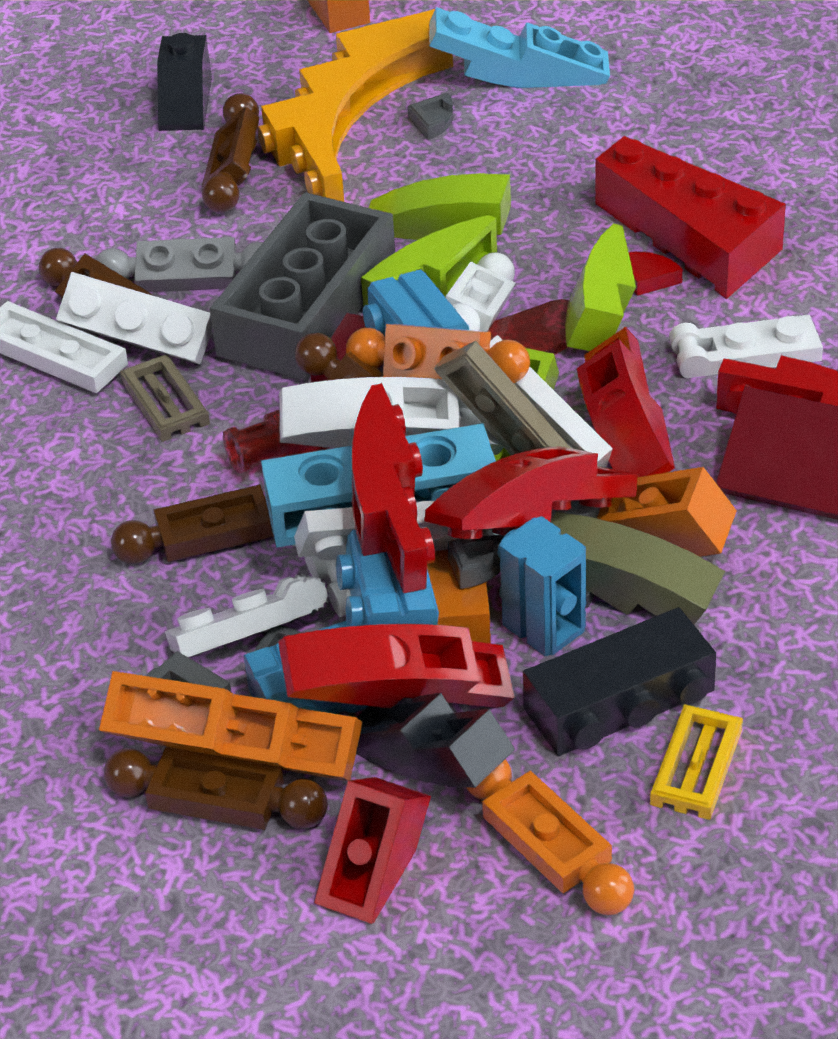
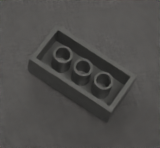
(300, 282)

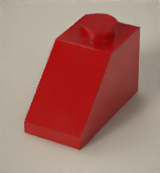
(370, 846)

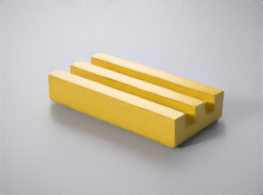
(685, 797)

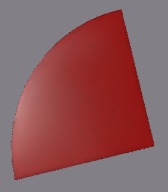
(654, 272)

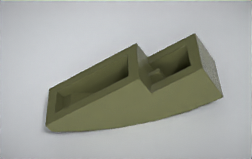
(641, 569)

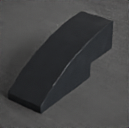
(432, 742)

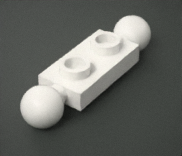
(483, 290)

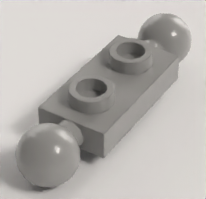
(180, 263)

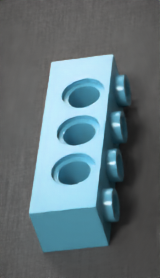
(325, 477)

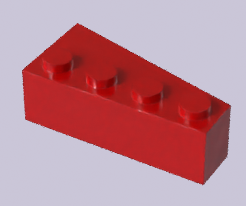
(690, 212)

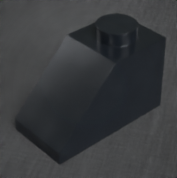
(183, 82)

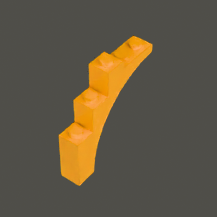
(338, 92)

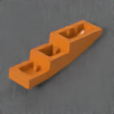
(230, 725)

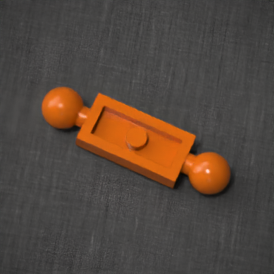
(418, 349)
(554, 838)

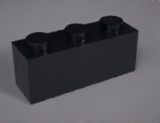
(619, 681)

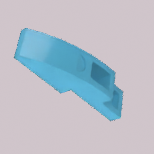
(525, 61)

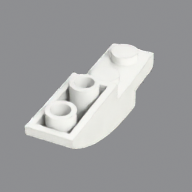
(327, 410)

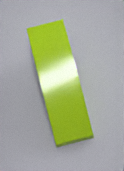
(445, 201)
(440, 254)
(600, 292)

